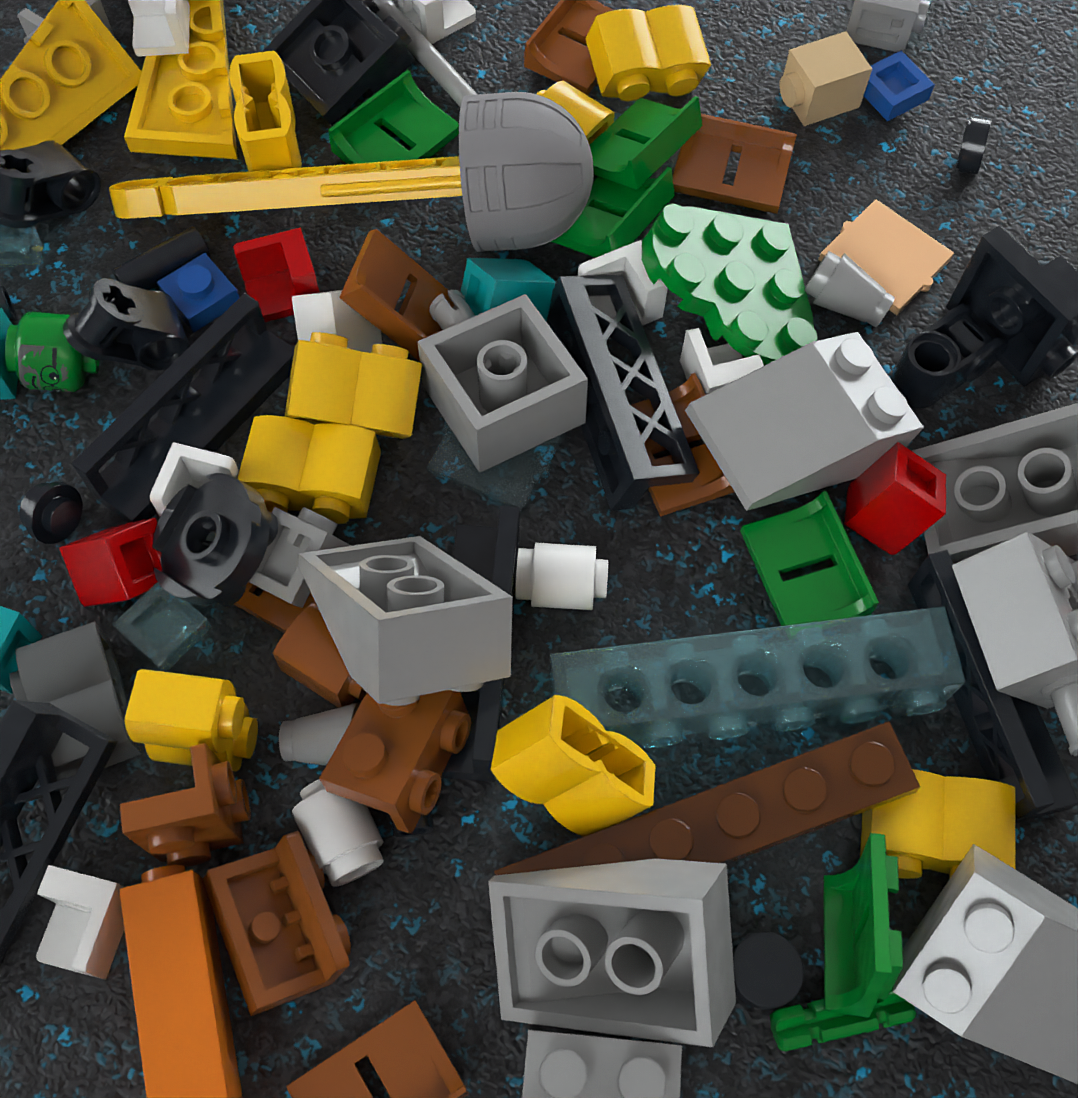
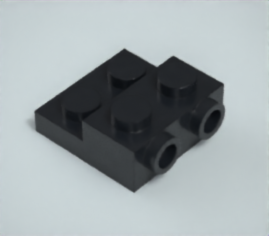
(340, 52)
(1023, 304)

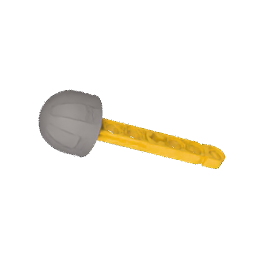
(517, 168)

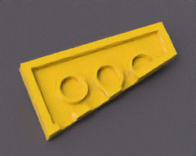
(63, 78)
(187, 98)

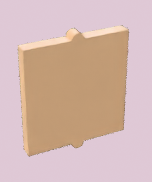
(891, 252)

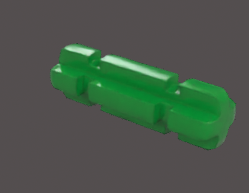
(797, 1026)

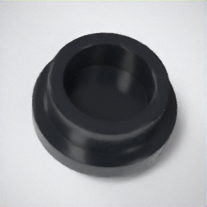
(51, 511)

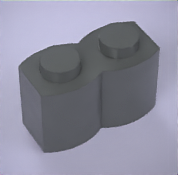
(83, 679)

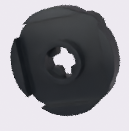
(223, 569)

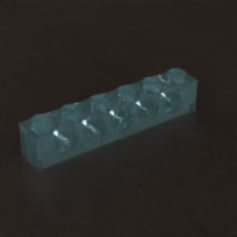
(911, 642)

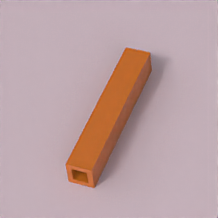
(179, 987)

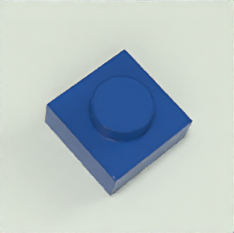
(897, 86)
(199, 291)

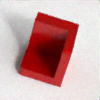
(276, 270)
(896, 499)
(113, 563)

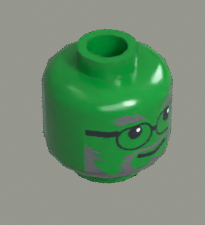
(43, 356)

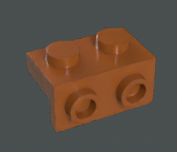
(397, 755)
(191, 821)
(278, 924)

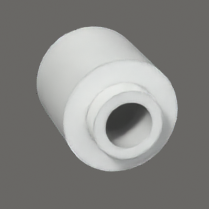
(561, 576)
(338, 834)

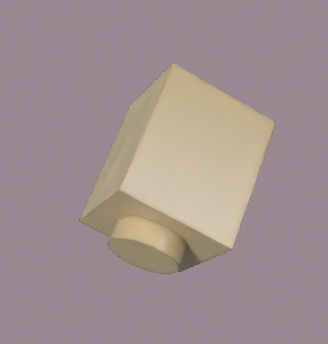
(824, 78)

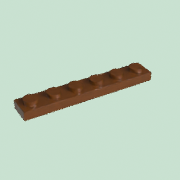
(753, 809)

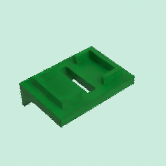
(405, 113)
(643, 140)
(603, 232)
(802, 539)
(859, 947)

